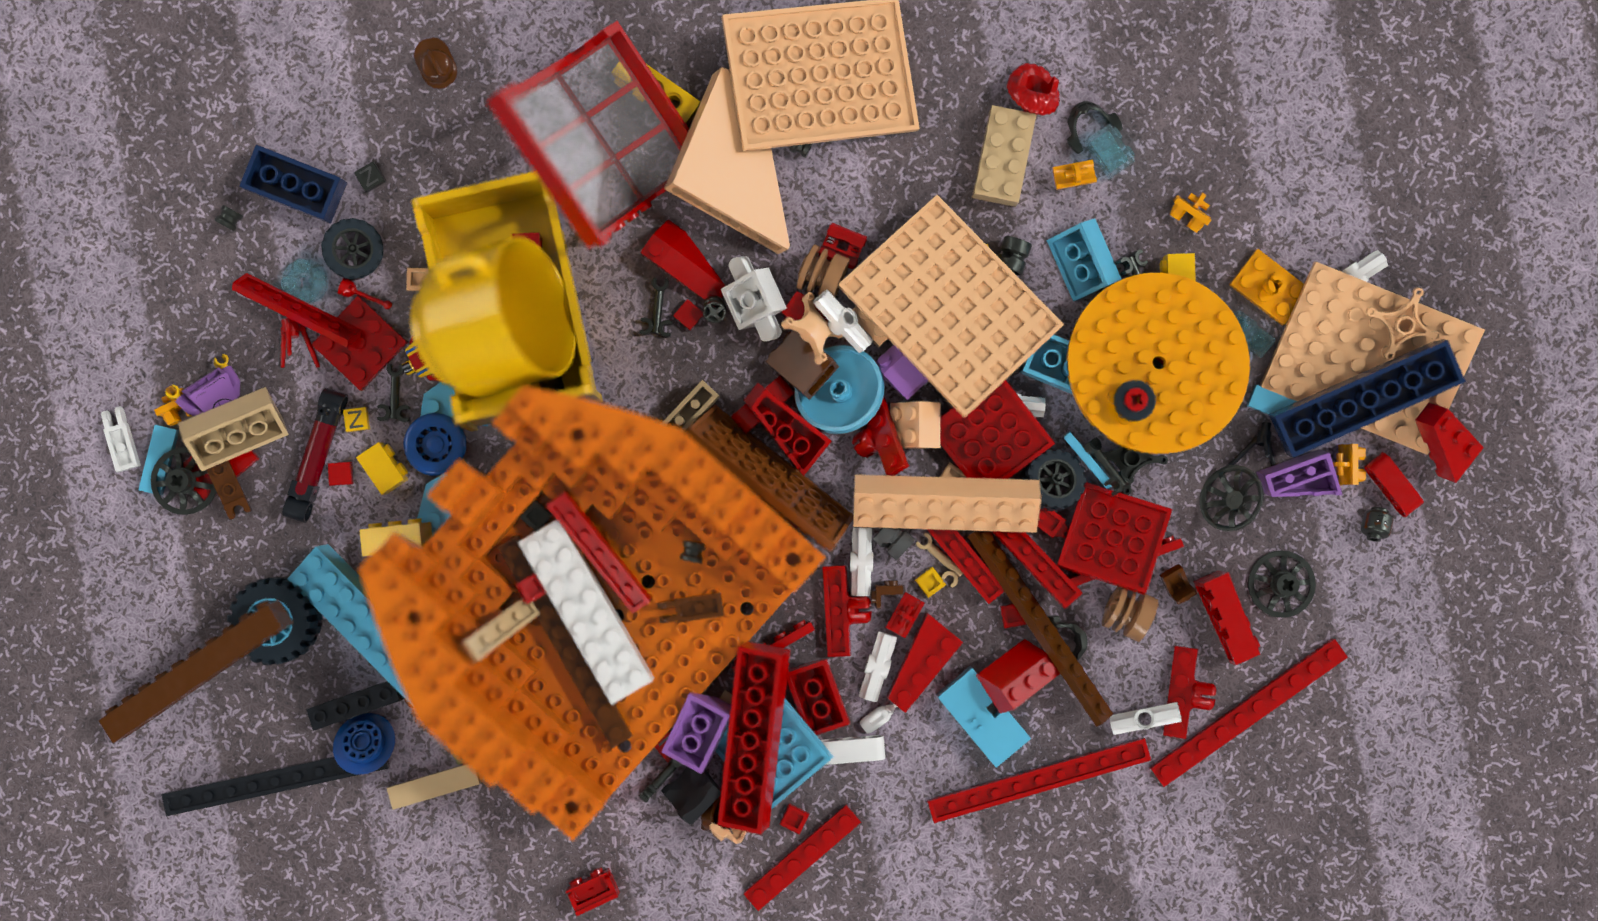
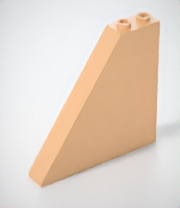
(722, 177)

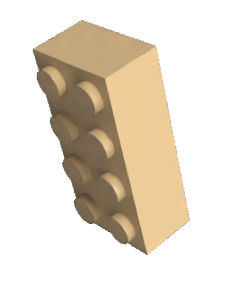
(1004, 156)
(233, 429)

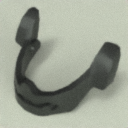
(1082, 108)
(1080, 635)

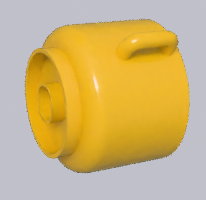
(494, 319)

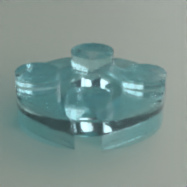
(303, 268)

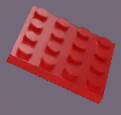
(994, 437)
(1115, 538)

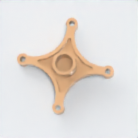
(1403, 323)
(812, 328)

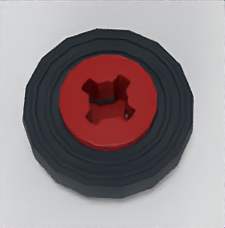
(1127, 404)

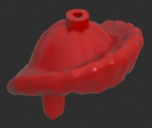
(1034, 89)

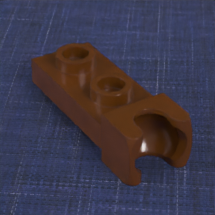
(228, 488)

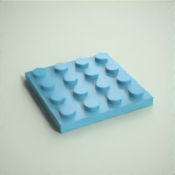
(798, 754)

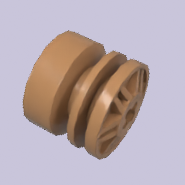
(822, 272)
(1133, 614)

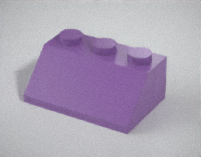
(900, 372)
(698, 731)

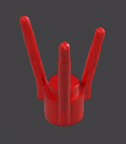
(290, 330)

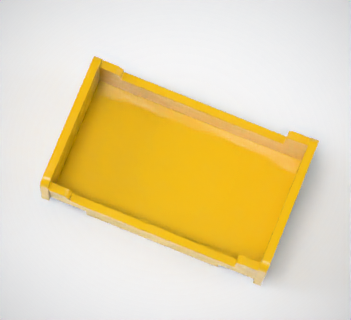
(485, 215)

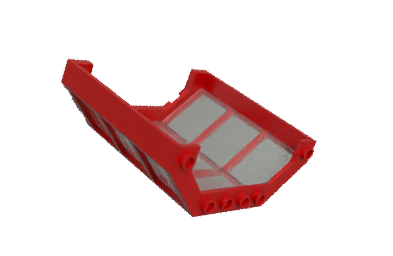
(595, 133)

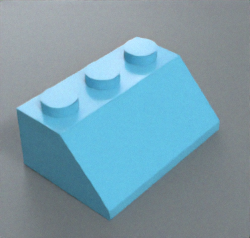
(1084, 259)

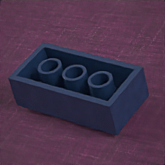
(293, 184)

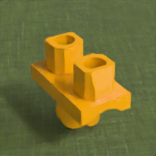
(1074, 174)
(1199, 218)
(169, 410)
(1347, 464)

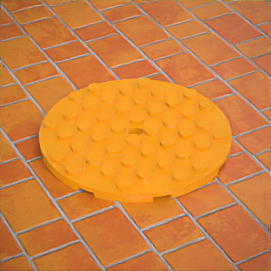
(1166, 319)

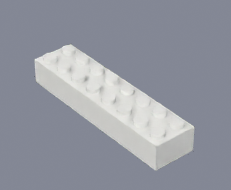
(586, 611)

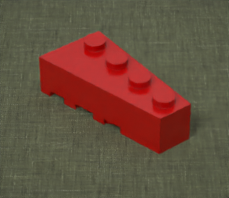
(791, 432)
(1227, 616)
(923, 661)

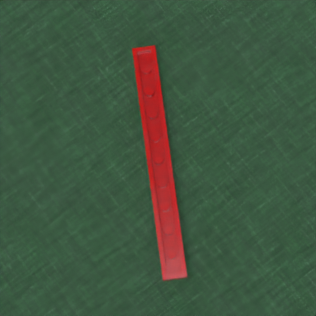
(1248, 712)
(1039, 780)

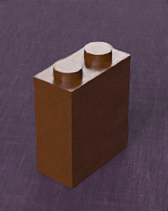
(796, 365)

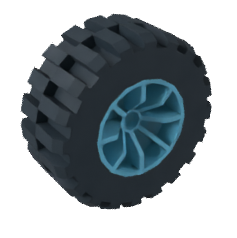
(294, 639)

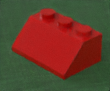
(1017, 675)
(817, 696)

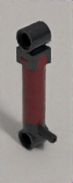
(305, 486)

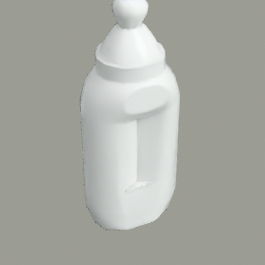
(877, 718)

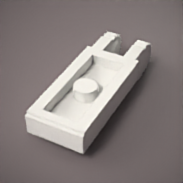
(120, 441)

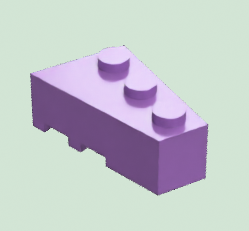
(1302, 475)

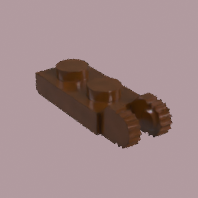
(693, 608)

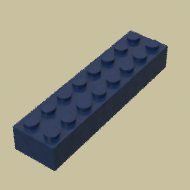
(1367, 397)

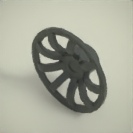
(180, 482)
(1234, 500)
(1282, 584)

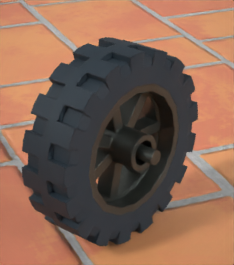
(360, 227)
(1073, 471)

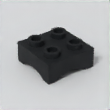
(692, 794)

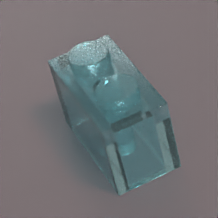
(1110, 151)

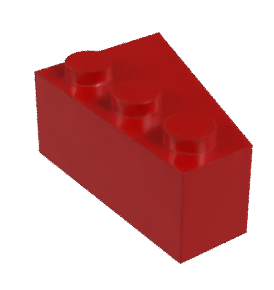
(1448, 440)

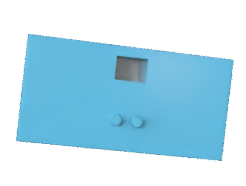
(971, 706)

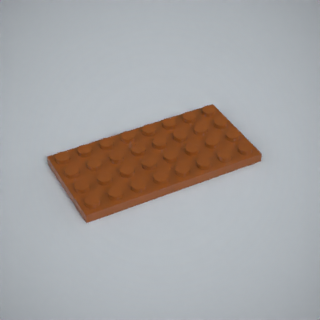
(772, 478)

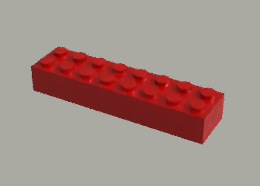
(753, 737)

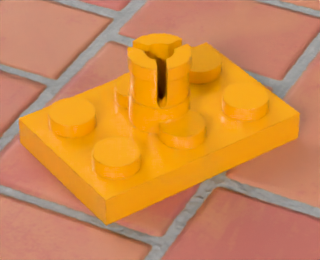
(1268, 286)

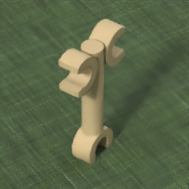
(944, 559)

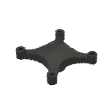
(1131, 461)

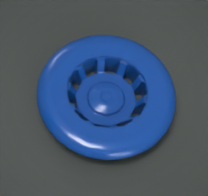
(434, 444)
(360, 740)

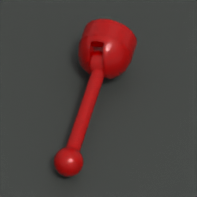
(348, 288)

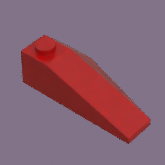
(680, 258)

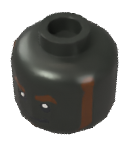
(1377, 524)

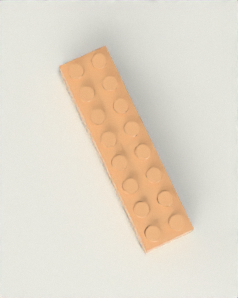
(946, 503)

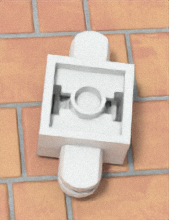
(744, 302)

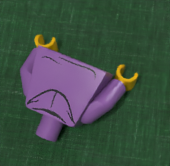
(210, 391)

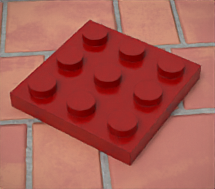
(370, 352)

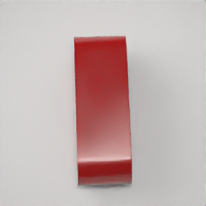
(745, 417)
(1394, 484)

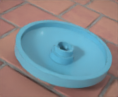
(848, 396)

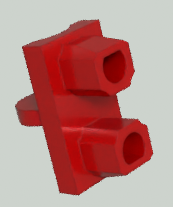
(905, 614)

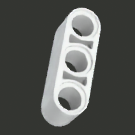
(855, 749)

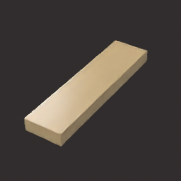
(498, 630)
(432, 786)

